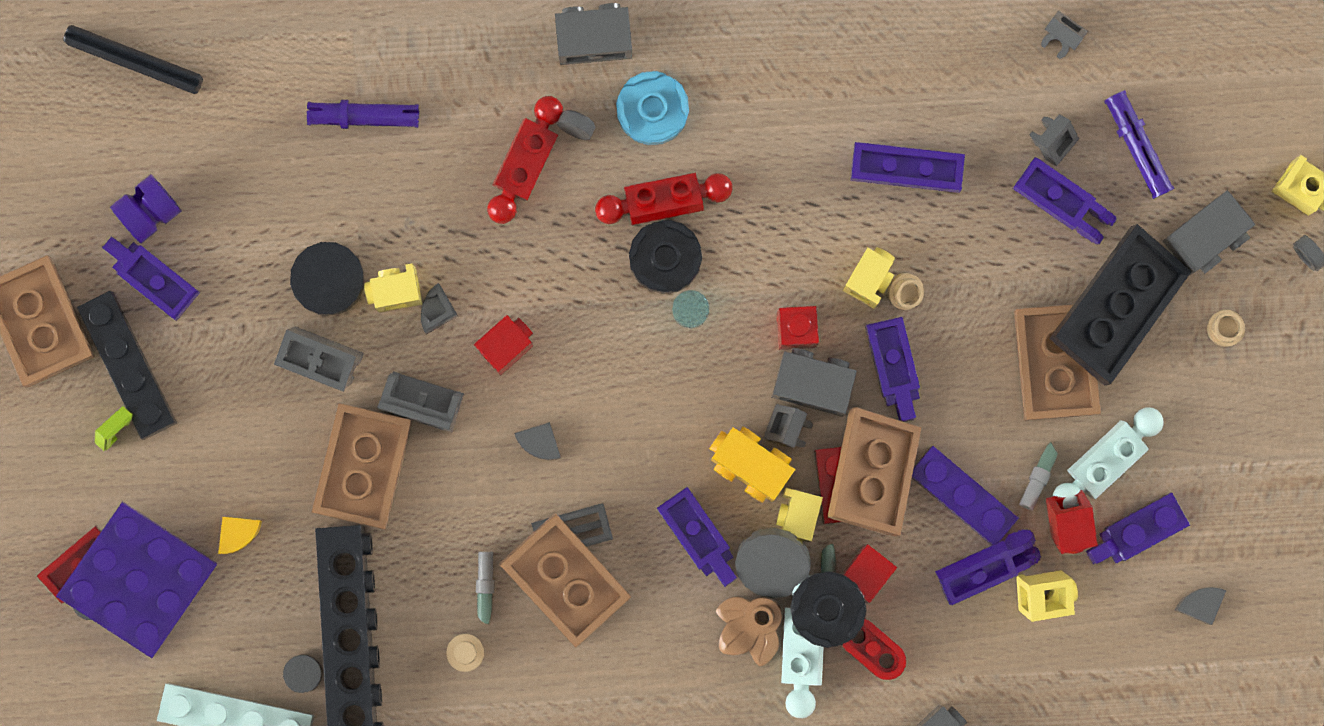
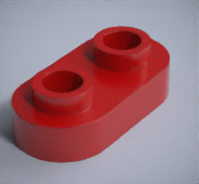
(872, 647)

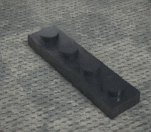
(127, 365)

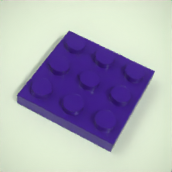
(136, 579)

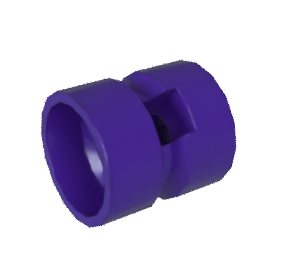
(145, 208)

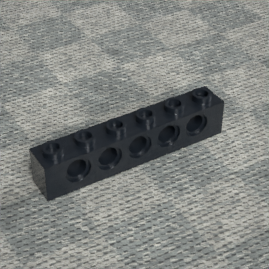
(330, 546)

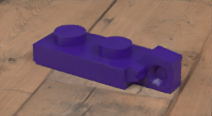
(152, 278)
(894, 366)
(1140, 530)
(698, 535)

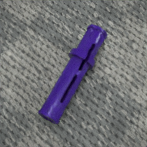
(362, 114)
(1138, 143)

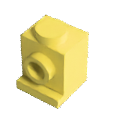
(1293, 186)
(870, 276)
(394, 289)
(800, 514)
(1057, 602)

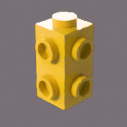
(742, 457)

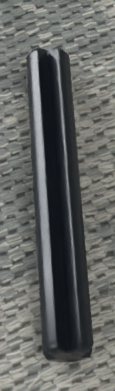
(133, 59)

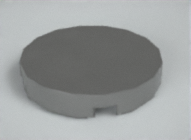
(772, 562)

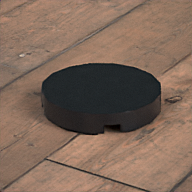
(665, 256)
(327, 278)
(828, 609)

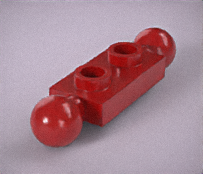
(525, 160)
(663, 198)

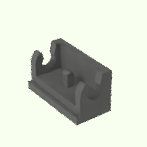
(318, 358)
(421, 401)

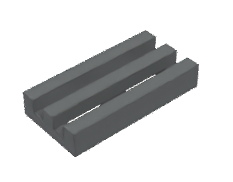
(603, 522)

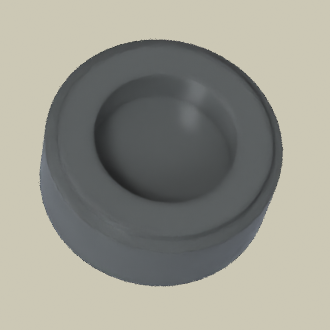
(576, 124)
(1309, 253)
(302, 673)

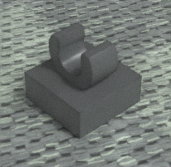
(1064, 30)
(1056, 140)
(786, 426)

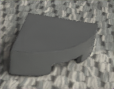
(436, 310)
(539, 442)
(1202, 604)

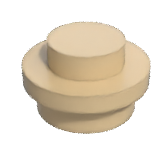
(905, 291)
(1226, 328)
(465, 652)

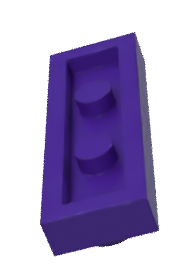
(907, 167)
(963, 496)

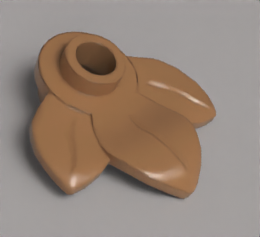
(746, 632)

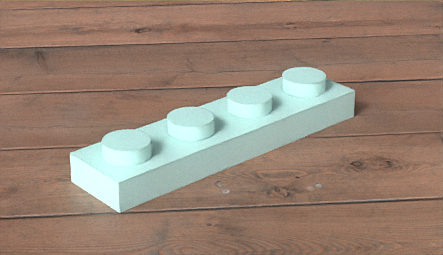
(201, 708)

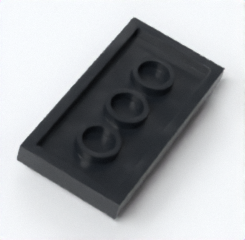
(1120, 305)

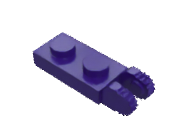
(1062, 199)
(988, 567)

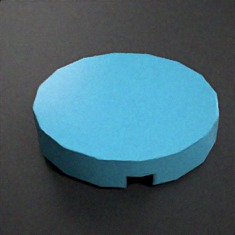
(652, 108)

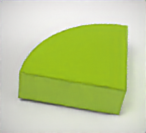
(105, 434)

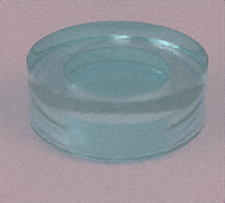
(690, 309)

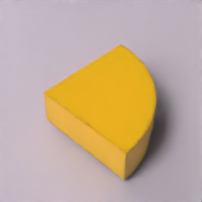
(237, 534)

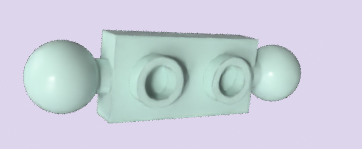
(1110, 457)
(800, 666)

